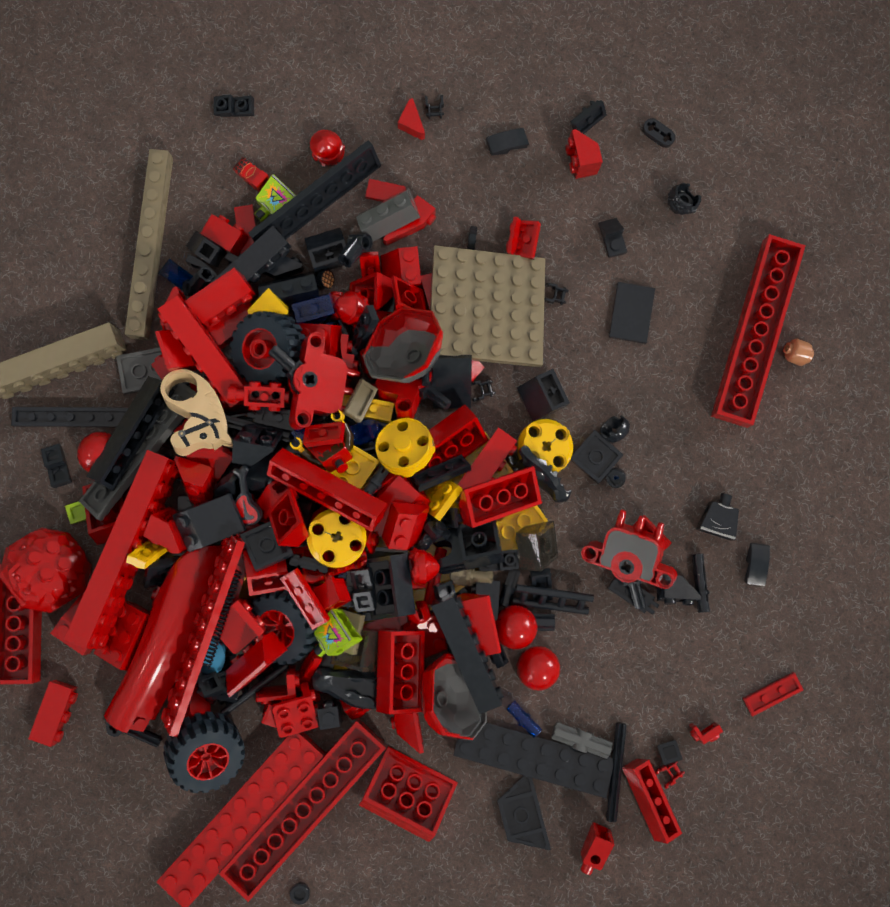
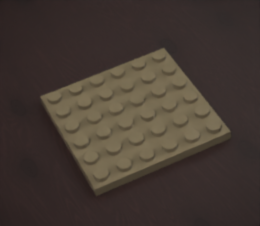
(489, 305)

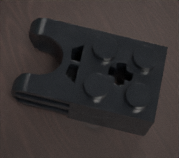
(466, 548)

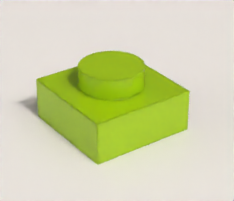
(75, 512)

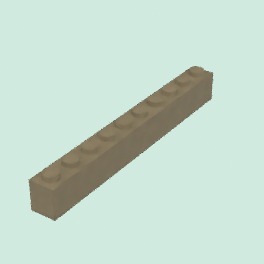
(149, 245)

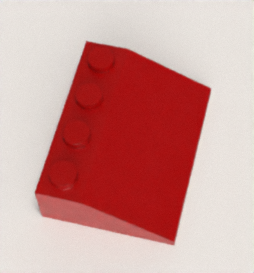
(408, 794)

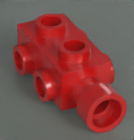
(265, 395)

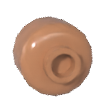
(798, 352)

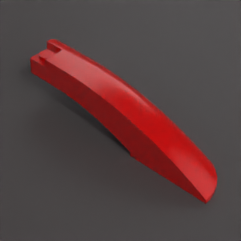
(163, 641)

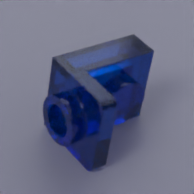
(366, 431)

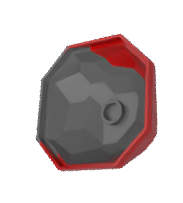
(404, 345)
(448, 701)

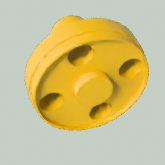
(546, 444)
(404, 446)
(335, 539)

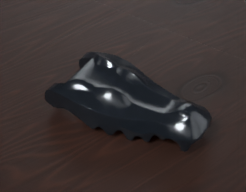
(546, 478)
(348, 685)

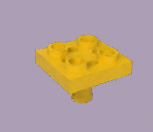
(443, 498)

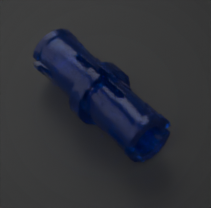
(524, 719)

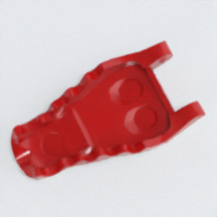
(316, 576)

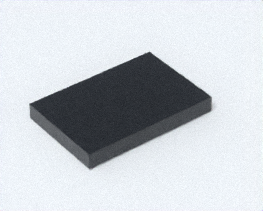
(632, 312)
(454, 379)

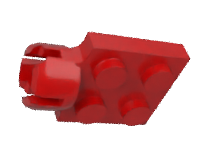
(427, 622)

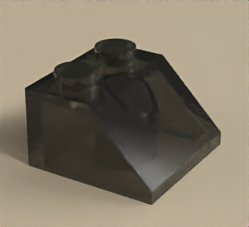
(536, 546)
(367, 653)

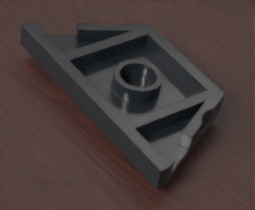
(523, 815)

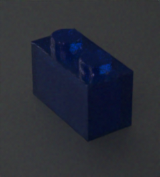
(313, 308)

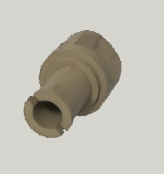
(470, 576)

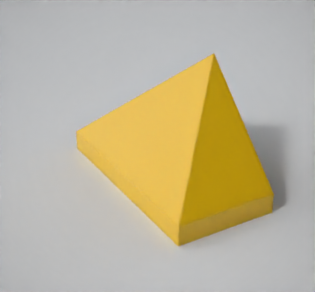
(269, 302)

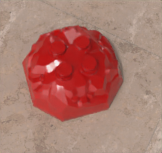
(45, 569)

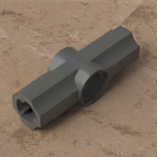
(581, 740)

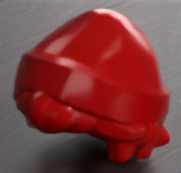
(327, 147)
(350, 306)
(423, 566)

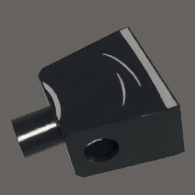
(720, 518)

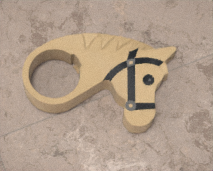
(205, 415)

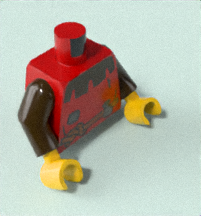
(330, 456)

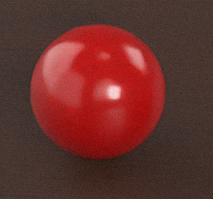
(91, 448)
(516, 627)
(538, 668)

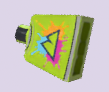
(272, 197)
(336, 634)

